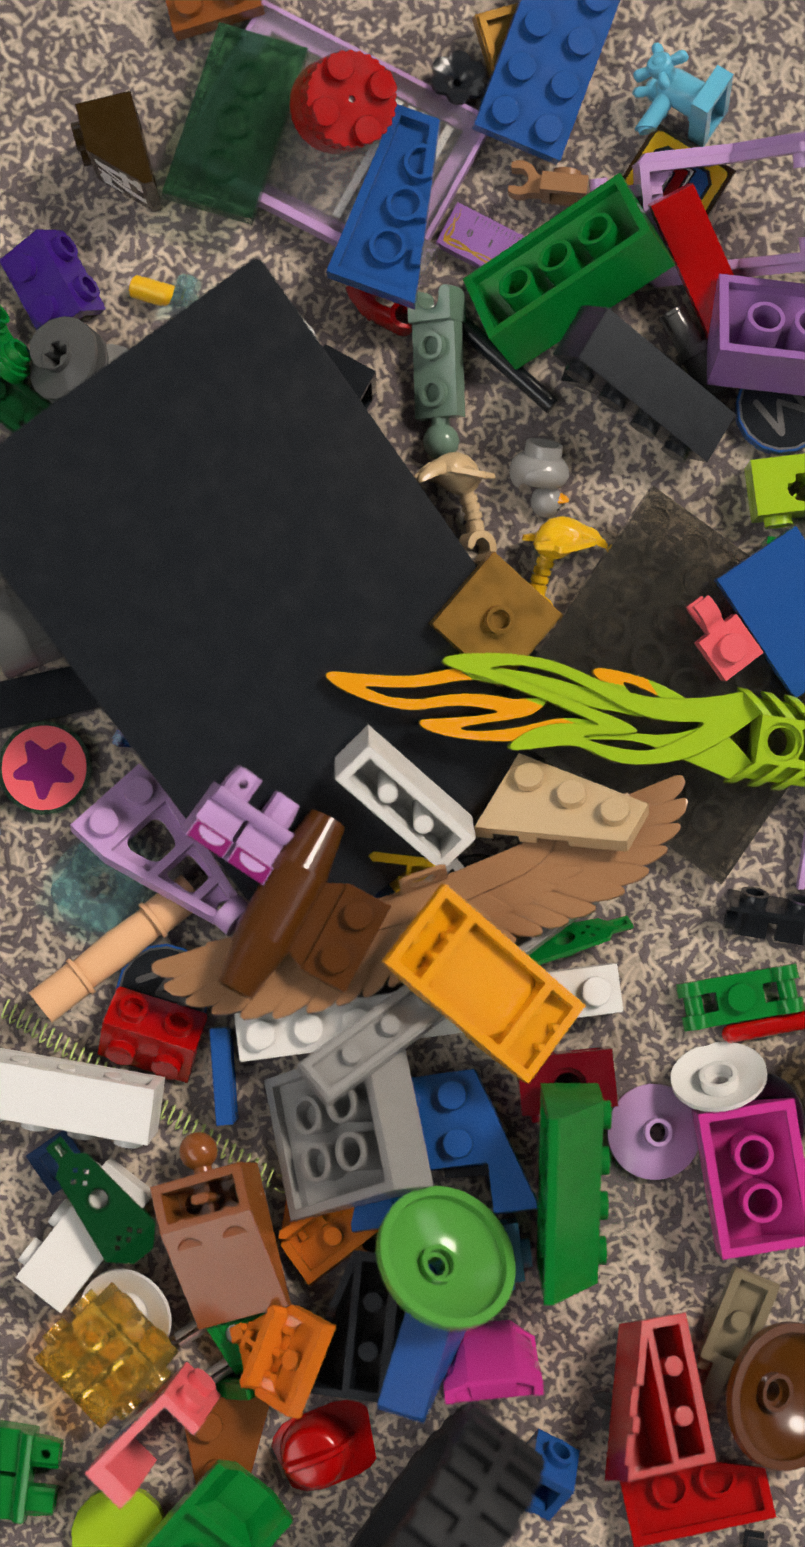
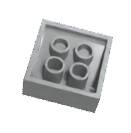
(355, 1149)

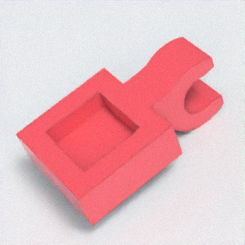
(725, 642)

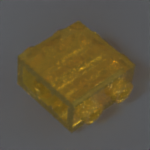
(106, 1355)

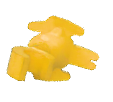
(556, 540)

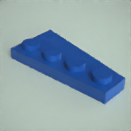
(388, 221)

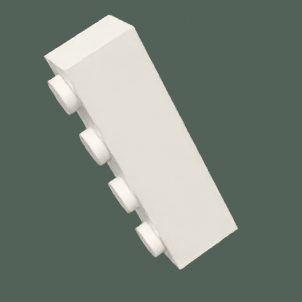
(79, 1098)

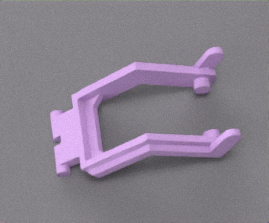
(656, 167)

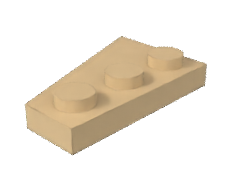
(558, 805)

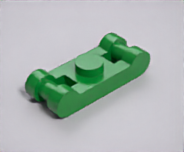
(740, 997)

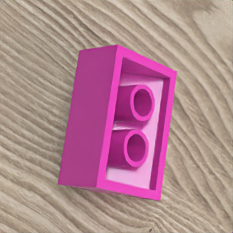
(753, 1177)

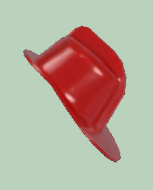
(325, 1445)

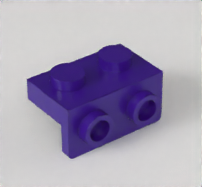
(51, 278)

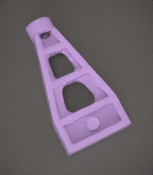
(126, 811)

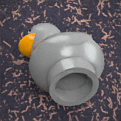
(542, 468)

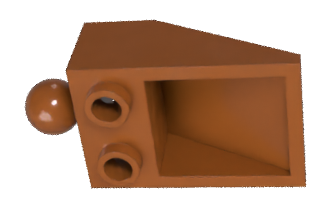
(229, 1248)

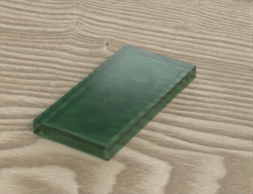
(234, 123)

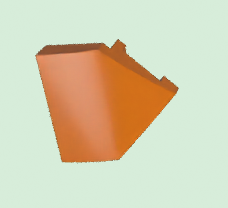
(320, 1242)
(282, 1355)

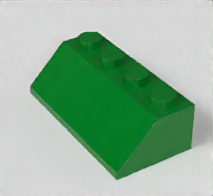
(580, 257)
(571, 1188)

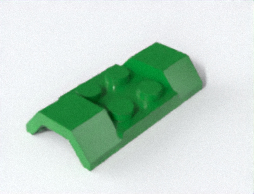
(223, 1511)

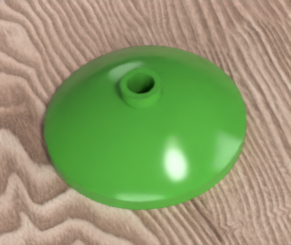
(463, 1245)

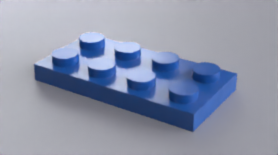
(544, 74)

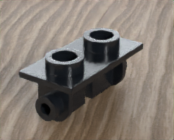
(754, 909)

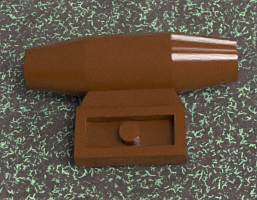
(298, 913)

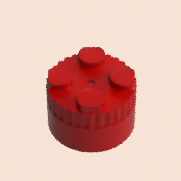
(343, 102)

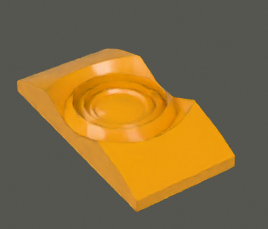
(483, 983)

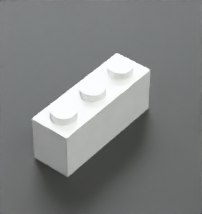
(404, 797)
(68, 1254)

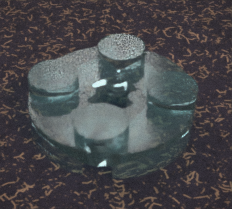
(73, 897)

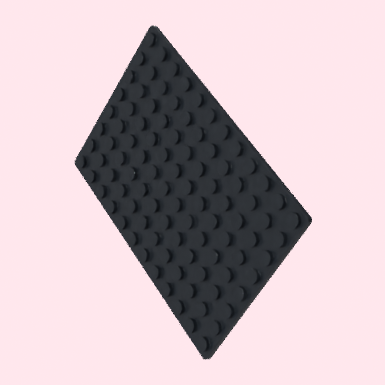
(221, 539)

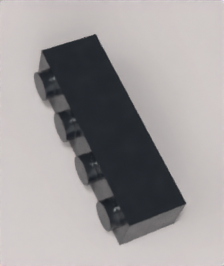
(643, 384)

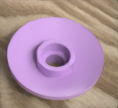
(631, 1137)

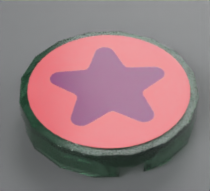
(45, 768)

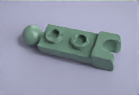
(439, 366)

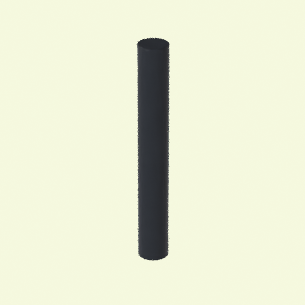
(521, 377)

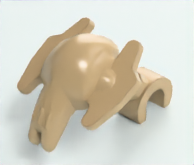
(462, 477)

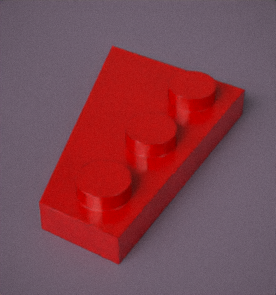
(696, 1501)

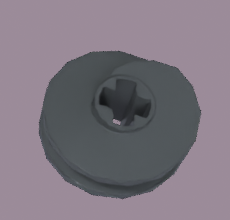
(64, 356)

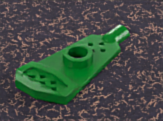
(579, 937)

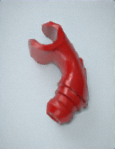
(379, 313)

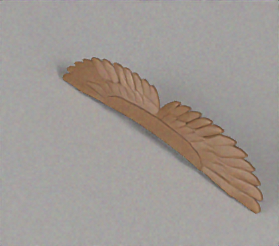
(512, 890)

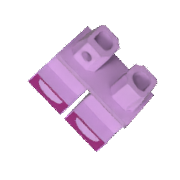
(239, 831)

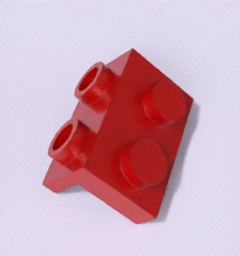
(151, 1034)

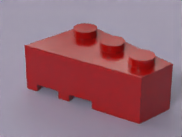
(656, 1402)

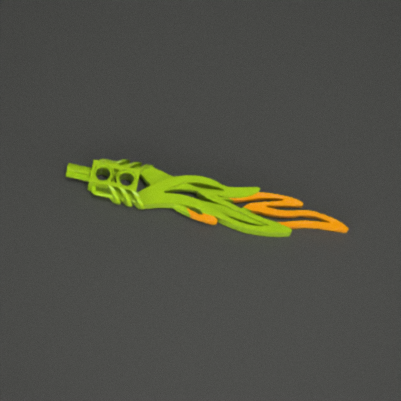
(703, 746)

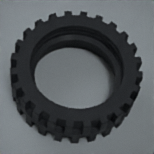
(458, 1488)

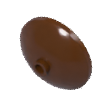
(770, 1422)

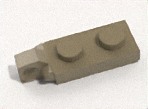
(736, 1319)

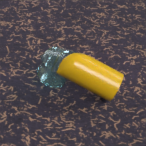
(165, 294)

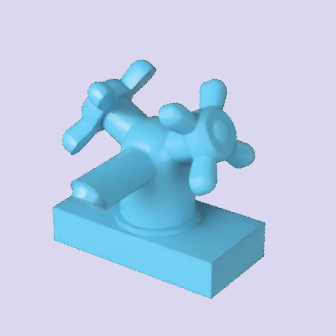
(672, 87)

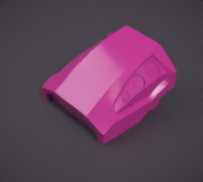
(494, 1364)

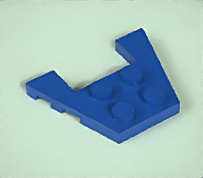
(461, 1132)

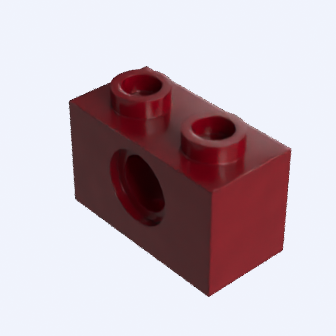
(588, 1064)

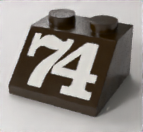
(115, 145)

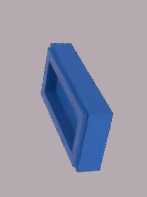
(224, 1075)

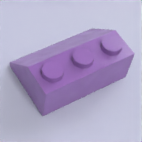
(757, 335)

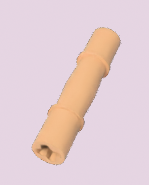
(109, 954)

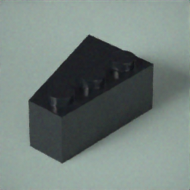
(364, 1333)

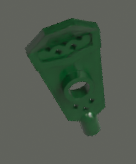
(111, 1220)

